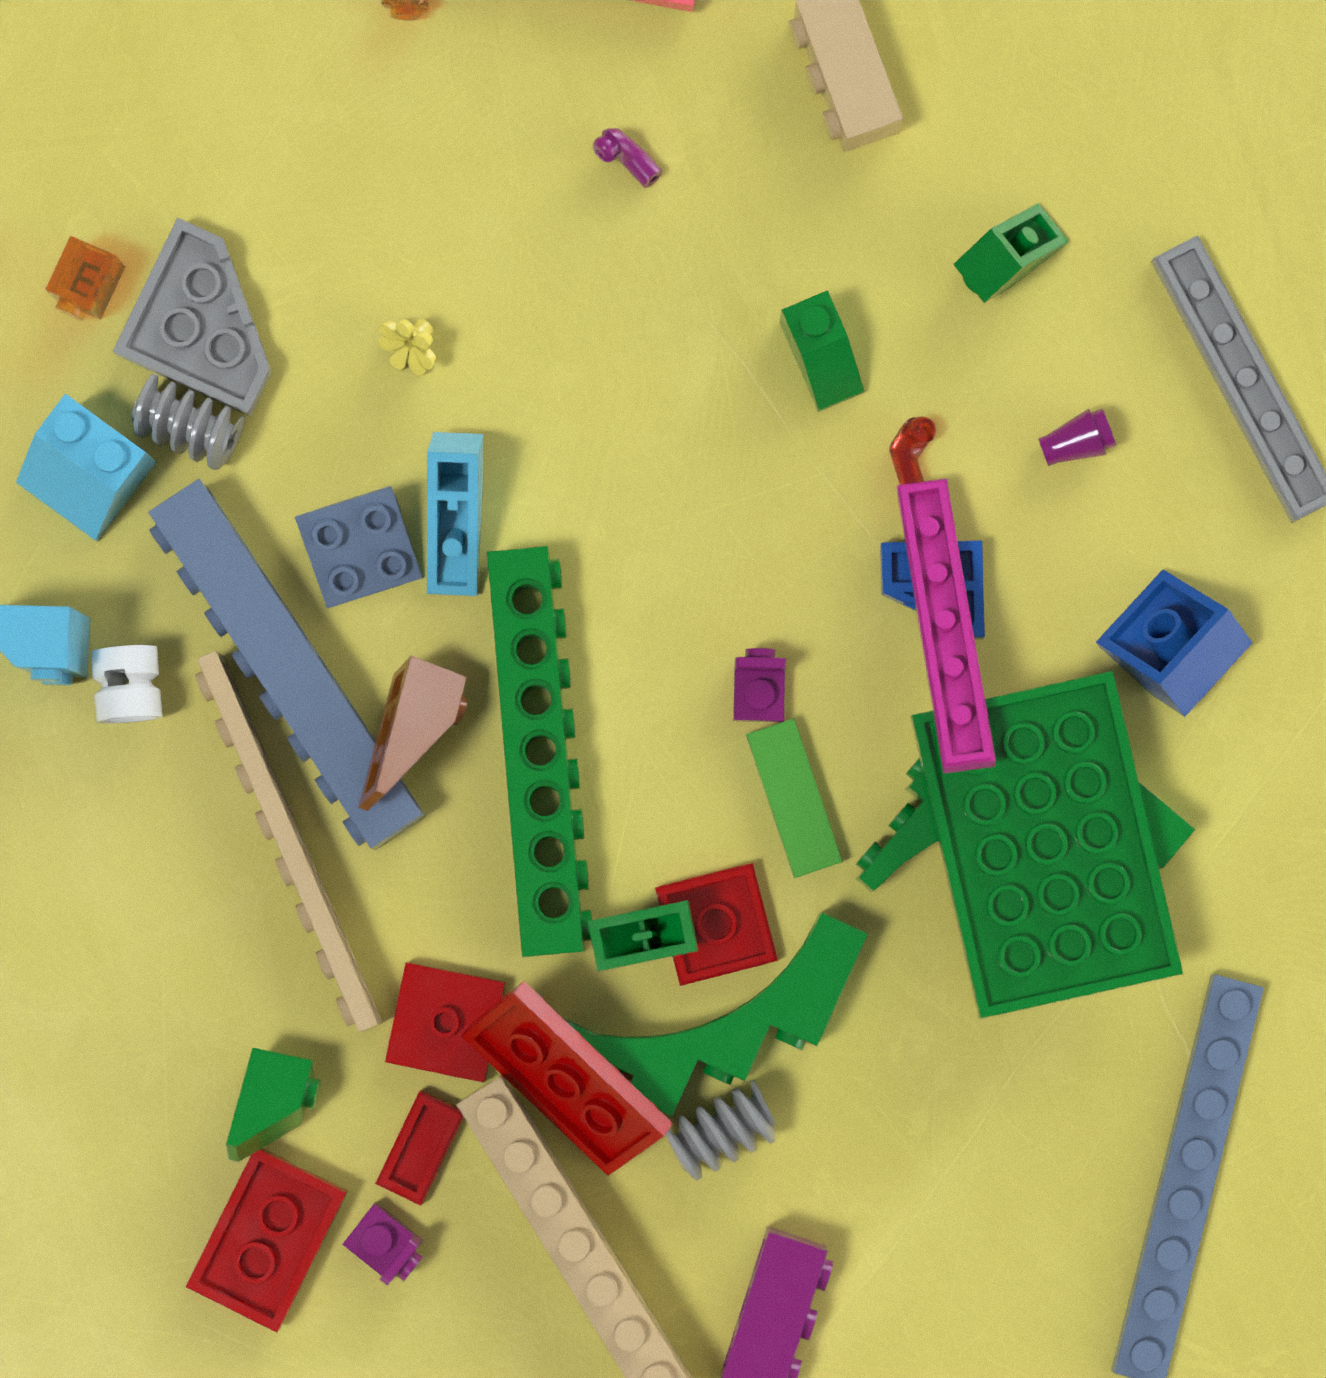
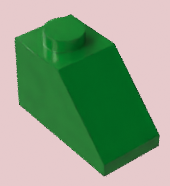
(1010, 252)
(822, 350)
(271, 1101)

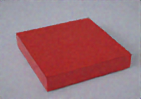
(726, 922)

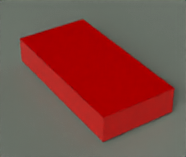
(420, 1147)

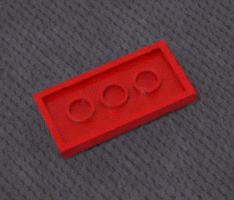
(566, 1079)

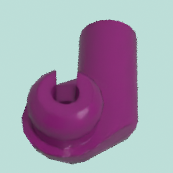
(617, 144)

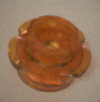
(406, 9)

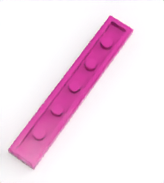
(945, 627)

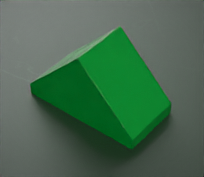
(643, 935)

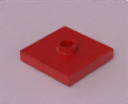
(433, 1015)

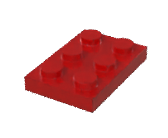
(266, 1239)

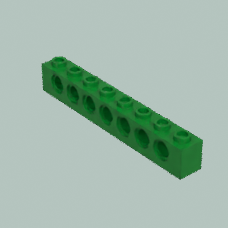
(508, 575)

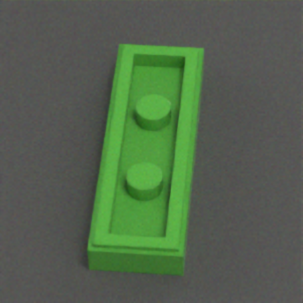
(794, 798)

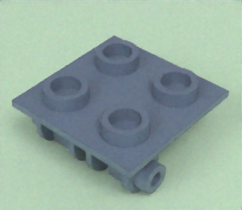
(358, 546)

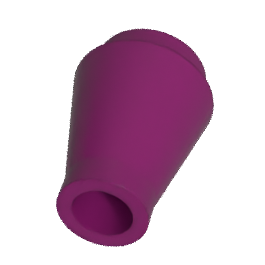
(1079, 438)

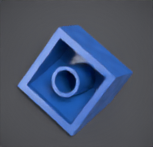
(1175, 642)

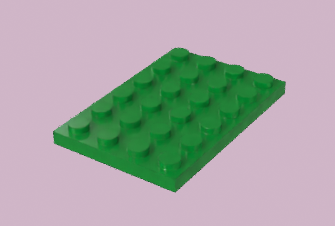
(1051, 851)

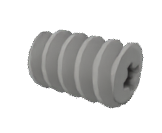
(184, 424)
(722, 1131)

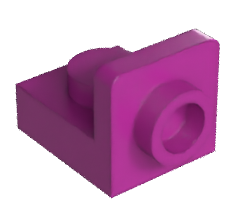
(759, 686)
(385, 1244)

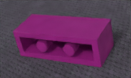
(777, 1307)

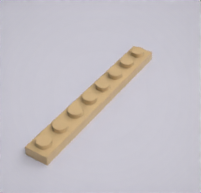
(278, 822)

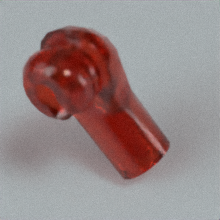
(908, 446)

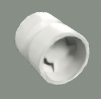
(128, 702)

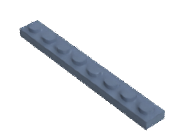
(1187, 1179)

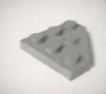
(197, 322)

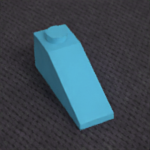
(454, 512)

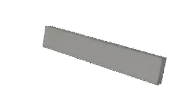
(1243, 377)

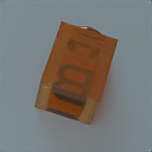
(84, 279)

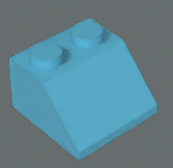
(83, 467)
(46, 642)

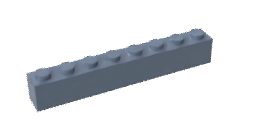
(281, 658)

